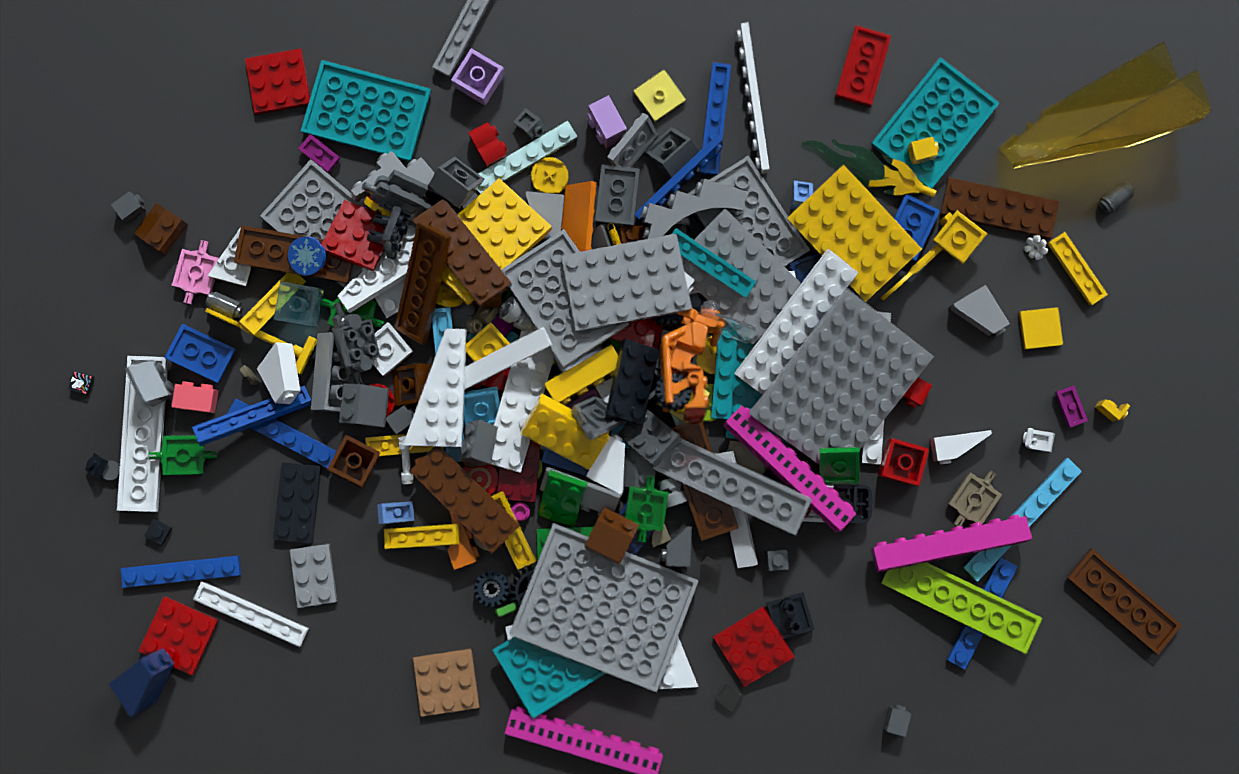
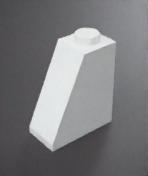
(280, 373)
(609, 465)

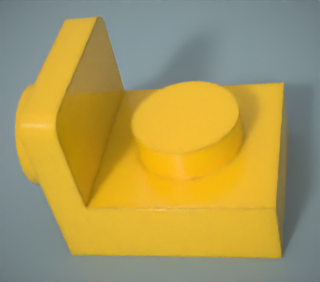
(1110, 410)

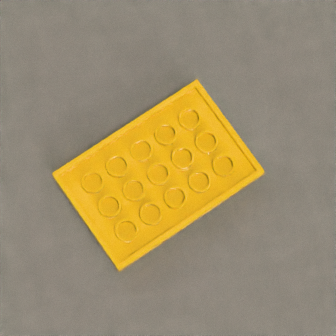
(502, 226)
(856, 229)

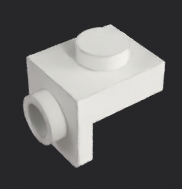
(1038, 440)

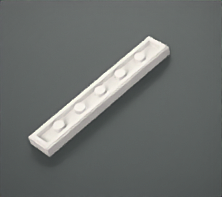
(506, 357)
(741, 537)
(251, 614)

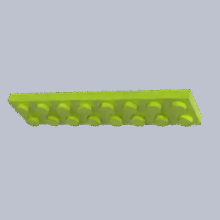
(965, 603)

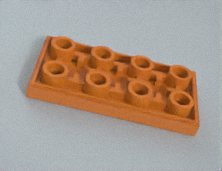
(579, 213)

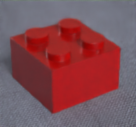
(903, 462)

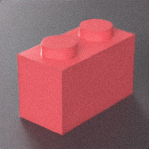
(195, 398)

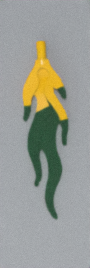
(874, 169)

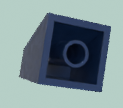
(143, 682)

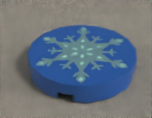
(306, 255)

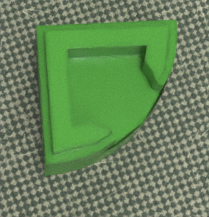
(505, 610)

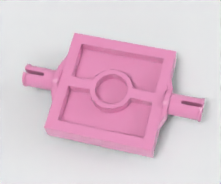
(193, 272)

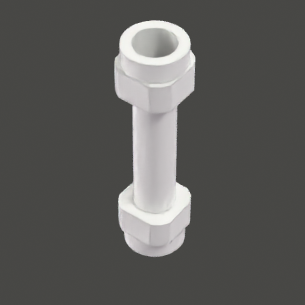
(406, 475)

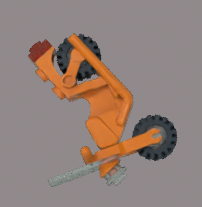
(679, 348)

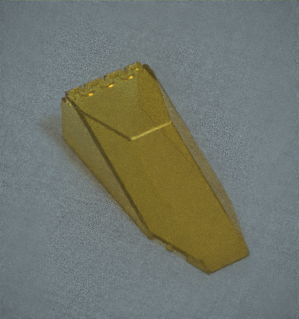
(1114, 112)

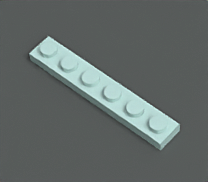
(528, 155)

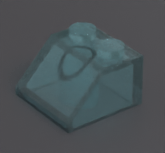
(298, 304)

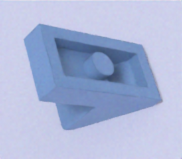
(800, 193)
(395, 512)

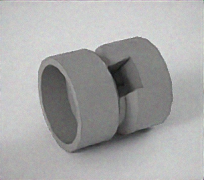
(514, 312)
(676, 494)

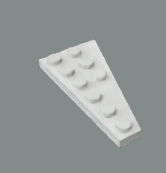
(386, 274)
(441, 405)

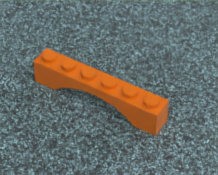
(462, 553)

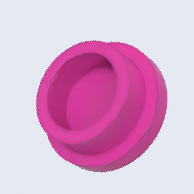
(521, 511)

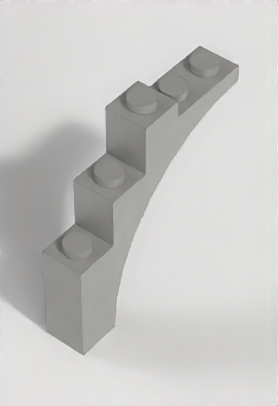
(387, 163)
(709, 195)

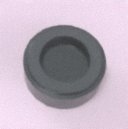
(111, 471)

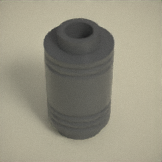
(1116, 197)
(224, 305)

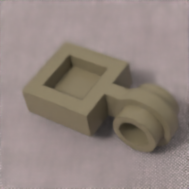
(483, 316)

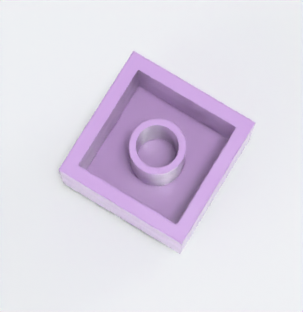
(478, 76)
(606, 121)

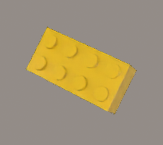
(583, 376)
(559, 431)

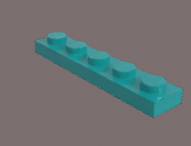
(714, 264)
(723, 378)

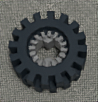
(500, 583)

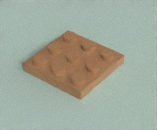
(446, 682)

